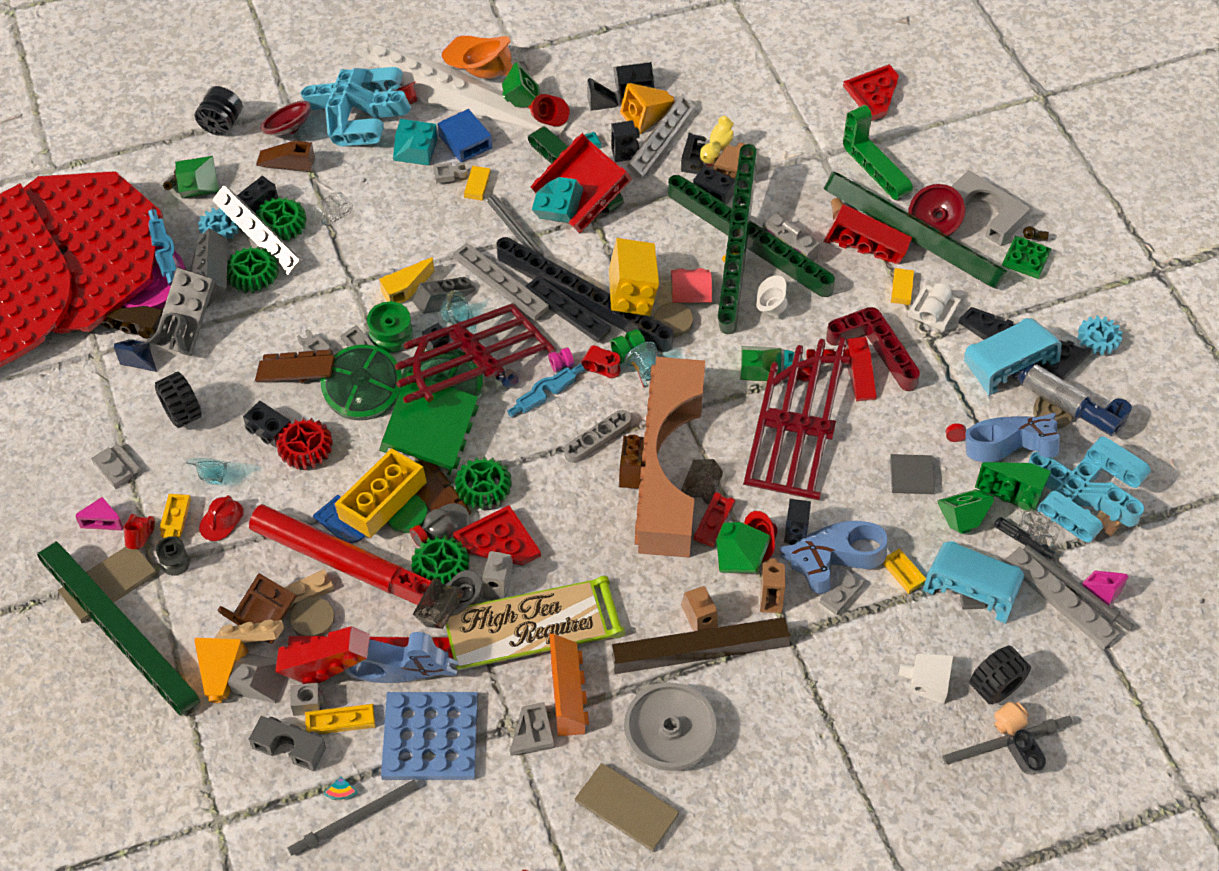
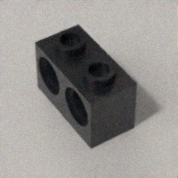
(624, 140)
(258, 193)
(263, 421)
(797, 521)

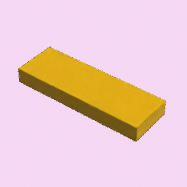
(340, 719)

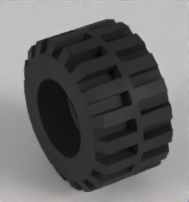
(178, 399)
(1000, 674)

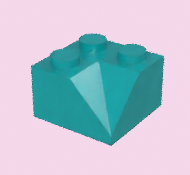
(415, 142)
(558, 200)

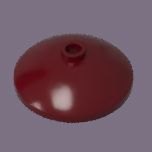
(286, 119)
(936, 200)

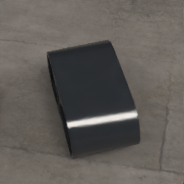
(1022, 754)

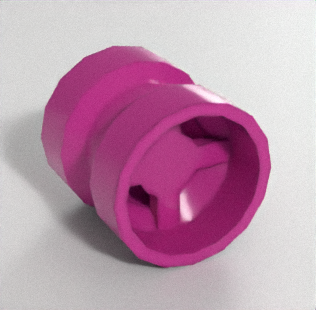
(561, 359)

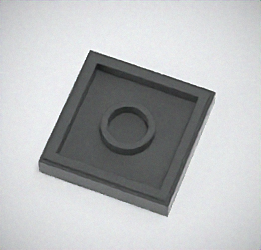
(912, 474)

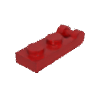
(713, 519)

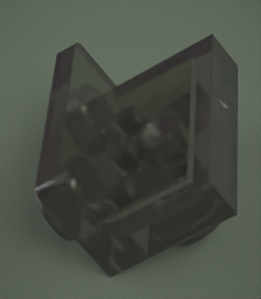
(702, 479)
(437, 604)

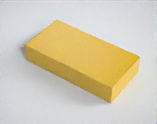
(477, 183)
(902, 286)
(904, 571)

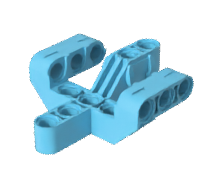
(356, 89)
(1064, 502)

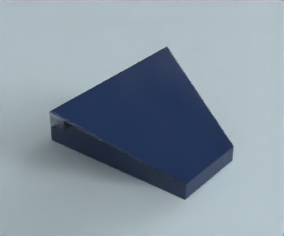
(135, 354)

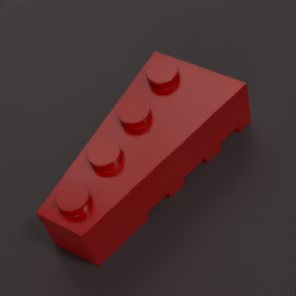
(867, 235)
(323, 655)

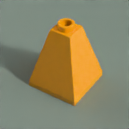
(645, 105)
(216, 663)

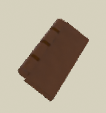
(295, 366)
(437, 490)

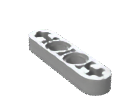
(595, 433)

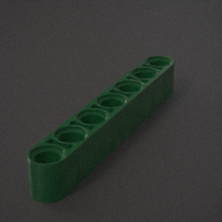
(551, 147)

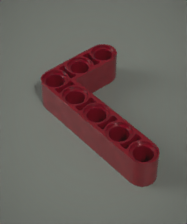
(884, 340)

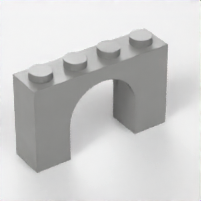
(1011, 211)

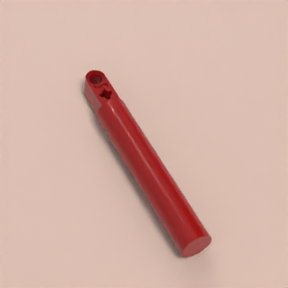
(338, 554)

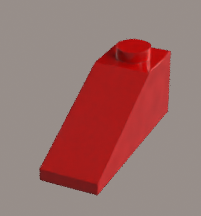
(860, 368)

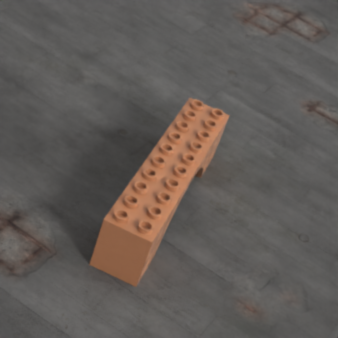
(662, 509)

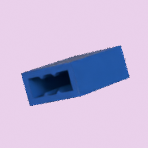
(464, 135)

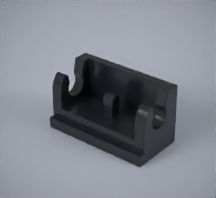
(691, 158)

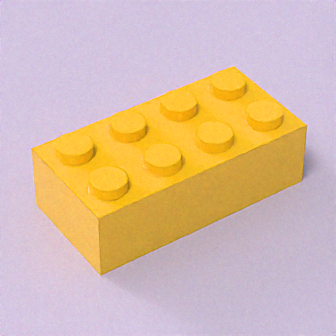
(380, 493)

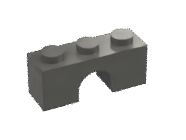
(271, 734)

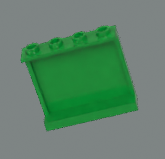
(433, 428)

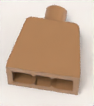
(728, 160)
(772, 577)
(699, 606)

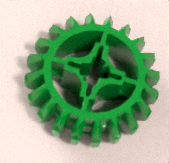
(283, 217)
(252, 269)
(484, 489)
(431, 556)

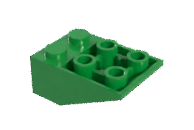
(1013, 482)

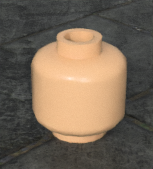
(1011, 718)

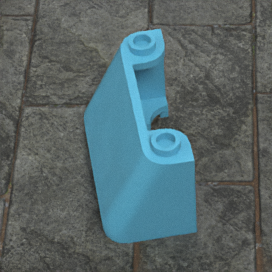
(1011, 352)
(975, 577)

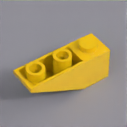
(404, 283)

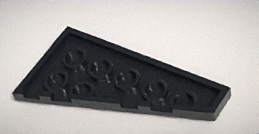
(986, 325)

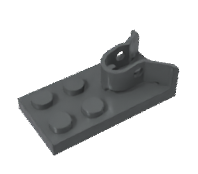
(183, 312)

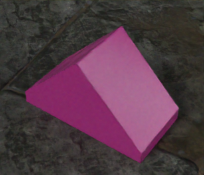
(99, 516)
(1105, 584)

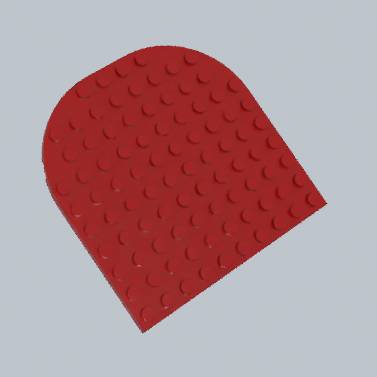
(32, 277)

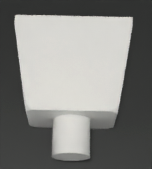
(928, 676)

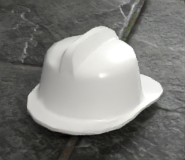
(772, 296)

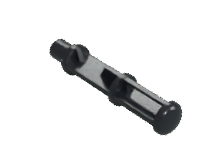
(1023, 537)

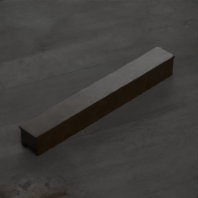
(700, 645)

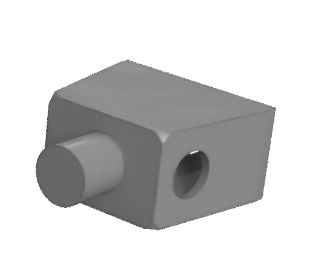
(498, 570)

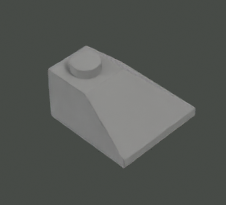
(256, 678)

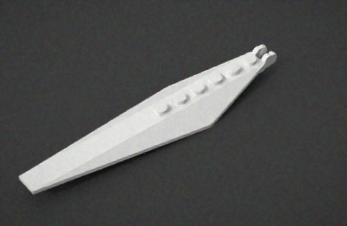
(452, 89)

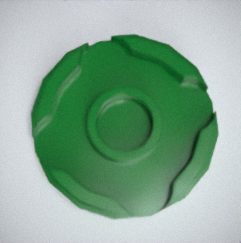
(409, 516)

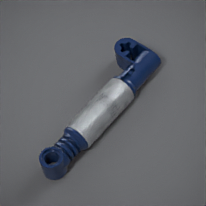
(1074, 401)

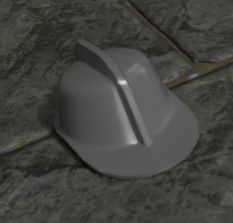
(445, 521)
(471, 585)

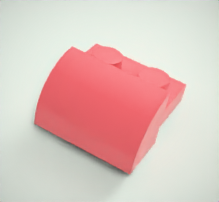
(691, 285)

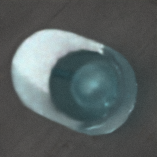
(456, 309)
(209, 470)

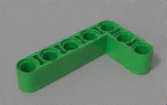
(870, 156)

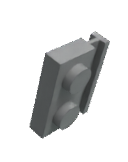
(115, 465)

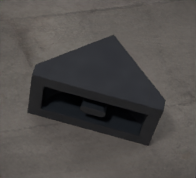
(600, 96)

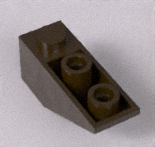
(134, 320)

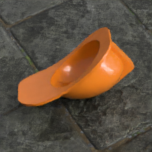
(480, 56)

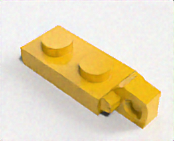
(174, 515)

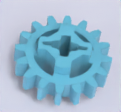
(219, 222)
(1099, 335)

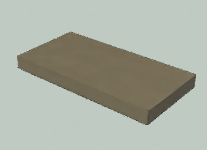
(116, 577)
(627, 807)

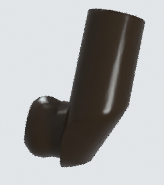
(170, 182)
(1032, 233)

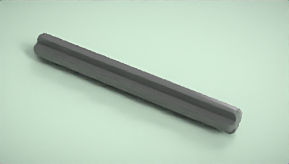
(513, 224)

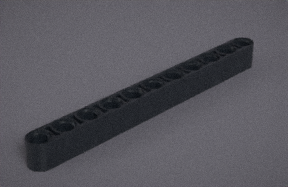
(582, 292)

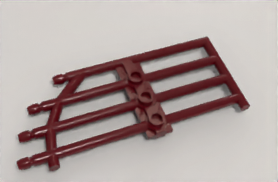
(474, 351)
(802, 424)

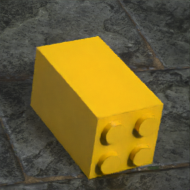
(633, 276)

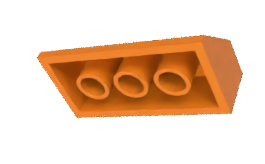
(567, 686)

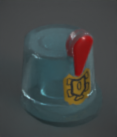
(642, 359)

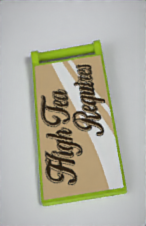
(523, 623)

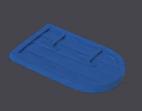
(329, 519)

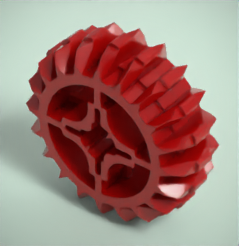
(314, 435)

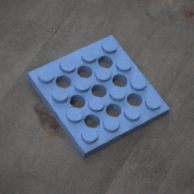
(439, 768)

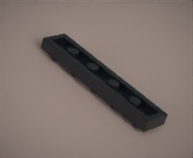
(569, 309)

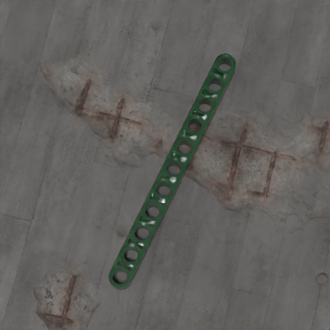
(921, 233)
(759, 240)
(737, 245)
(119, 628)

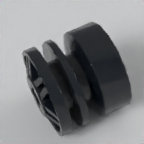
(218, 111)

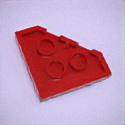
(874, 89)
(499, 533)

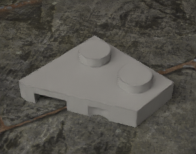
(532, 730)

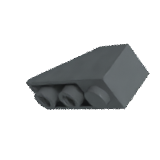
(431, 294)

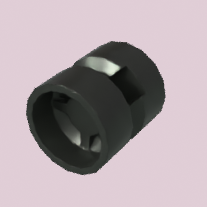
(172, 555)

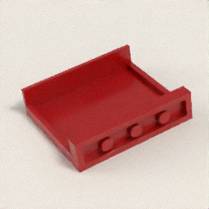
(596, 174)

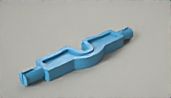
(160, 238)
(537, 396)

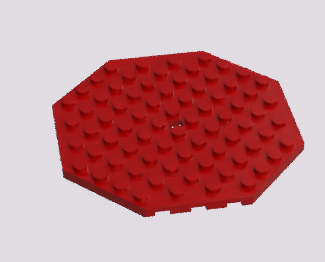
(106, 238)

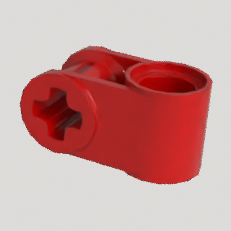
(599, 360)
(138, 531)

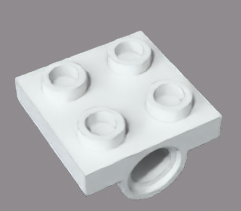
(934, 306)

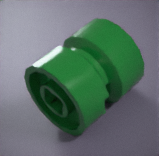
(622, 345)

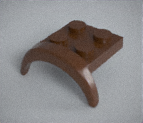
(261, 602)

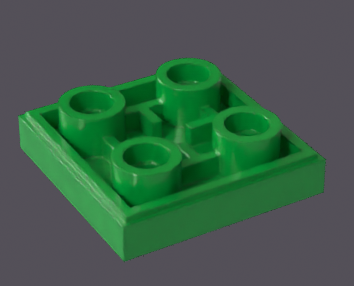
(1026, 257)

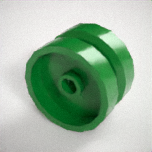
(389, 326)

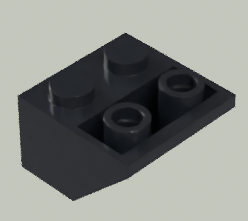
(634, 73)

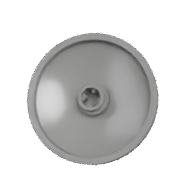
(670, 726)

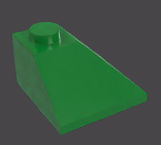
(519, 87)
(196, 177)
(757, 362)
(965, 509)
(741, 548)

